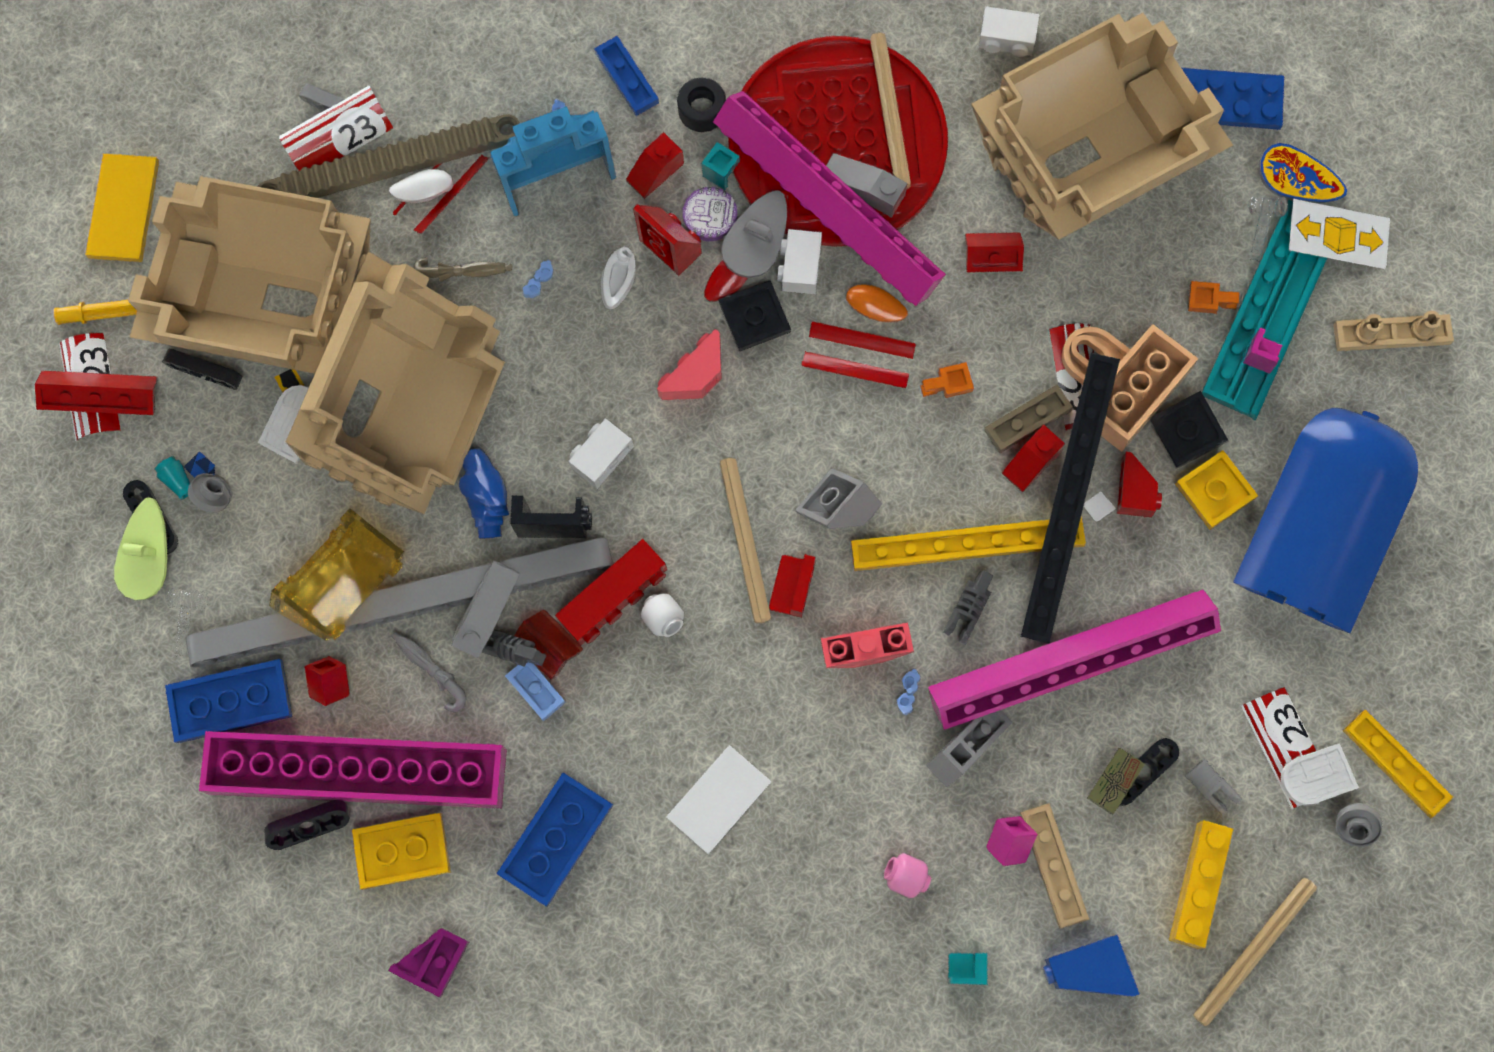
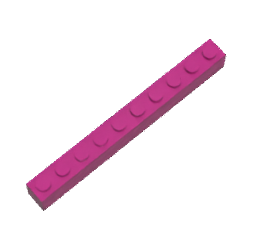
(828, 198)
(1074, 659)

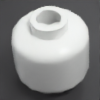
(662, 615)

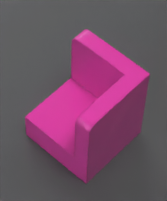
(1262, 352)
(1011, 840)

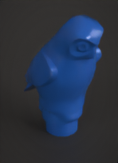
(484, 493)

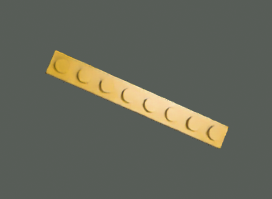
(953, 545)

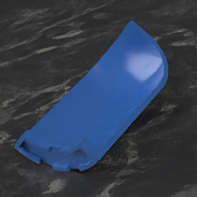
(1332, 517)

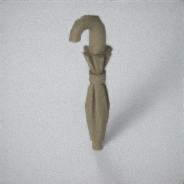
(476, 269)

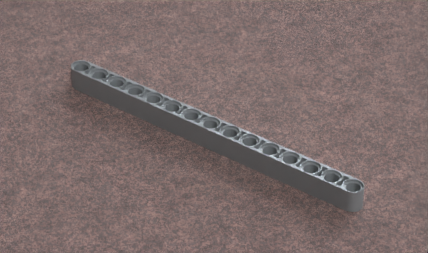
(400, 601)

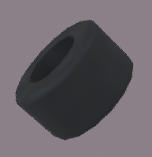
(700, 88)

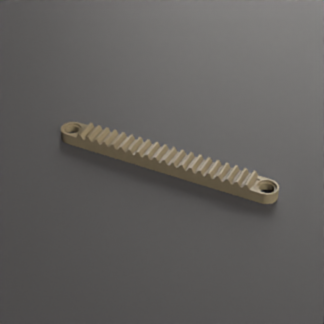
(395, 159)

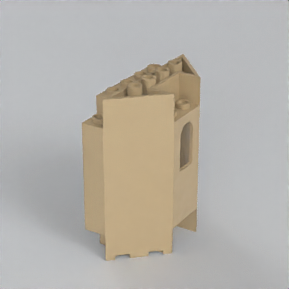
(1119, 93)
(222, 252)
(431, 379)

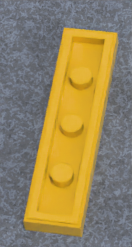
(1397, 763)

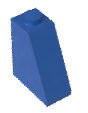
(1093, 969)

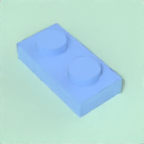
(535, 690)

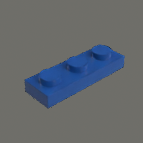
(626, 75)

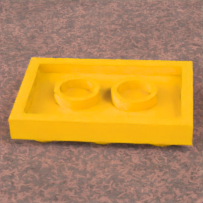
(401, 851)

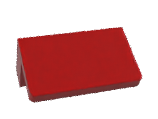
(994, 252)
(792, 585)

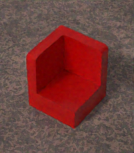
(327, 680)

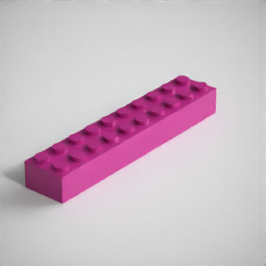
(353, 769)

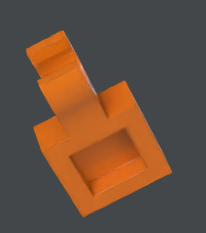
(1206, 298)
(952, 381)

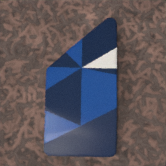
(200, 464)

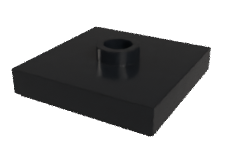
(754, 315)
(1189, 429)

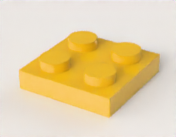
(1216, 489)

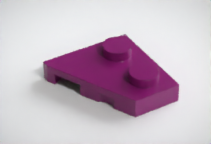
(432, 962)

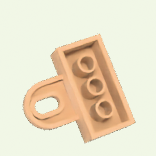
(1143, 378)

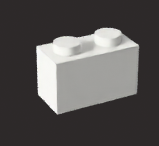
(1008, 31)
(801, 261)
(600, 453)

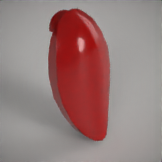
(722, 283)

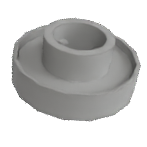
(209, 493)
(1359, 825)

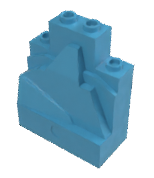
(549, 147)

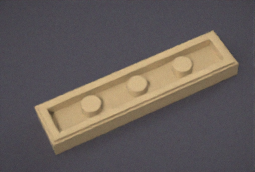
(1055, 867)

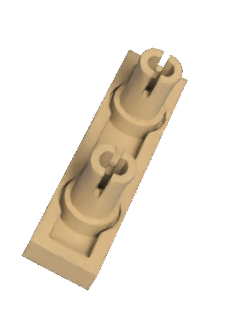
(1393, 332)

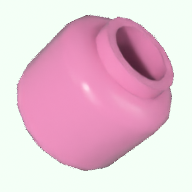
(907, 875)

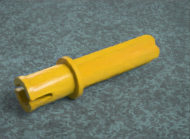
(84, 313)

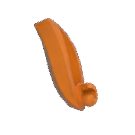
(876, 303)

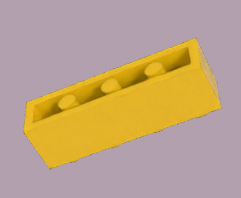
(1201, 884)

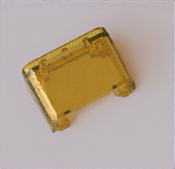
(337, 578)

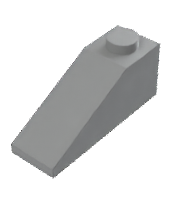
(871, 183)
(484, 609)
(967, 746)

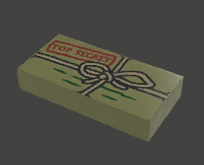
(1115, 781)

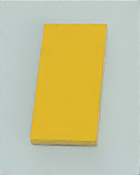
(122, 207)

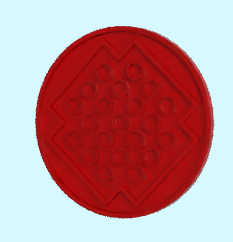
(832, 104)

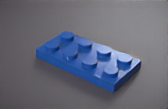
(1246, 98)
(228, 700)
(555, 839)

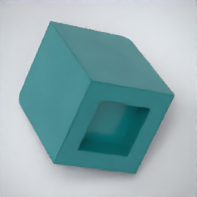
(719, 165)
(968, 968)

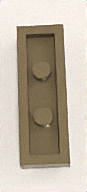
(1028, 418)

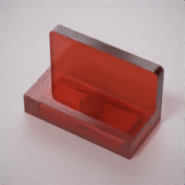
(550, 640)

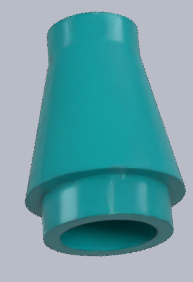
(173, 476)

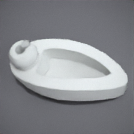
(422, 186)
(617, 277)

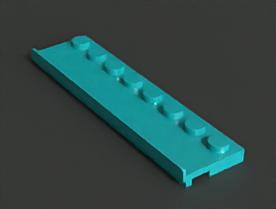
(1273, 303)

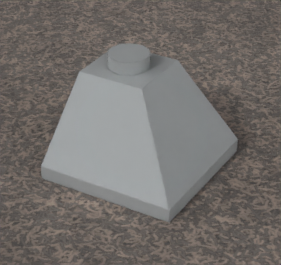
(839, 502)

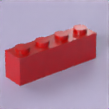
(612, 592)

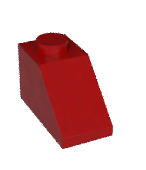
(655, 165)
(1033, 458)
(1137, 489)

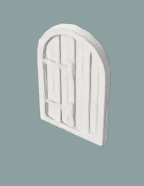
(281, 422)
(1318, 776)

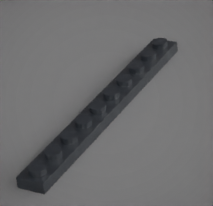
(1070, 498)

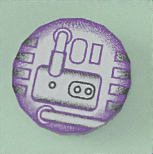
(710, 213)

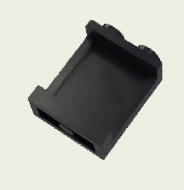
(549, 524)

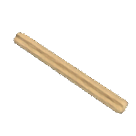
(890, 107)
(745, 540)
(1255, 951)

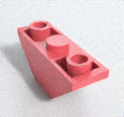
(695, 371)
(867, 646)

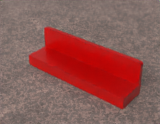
(95, 392)

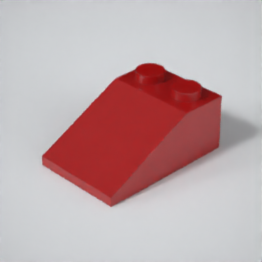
(666, 237)

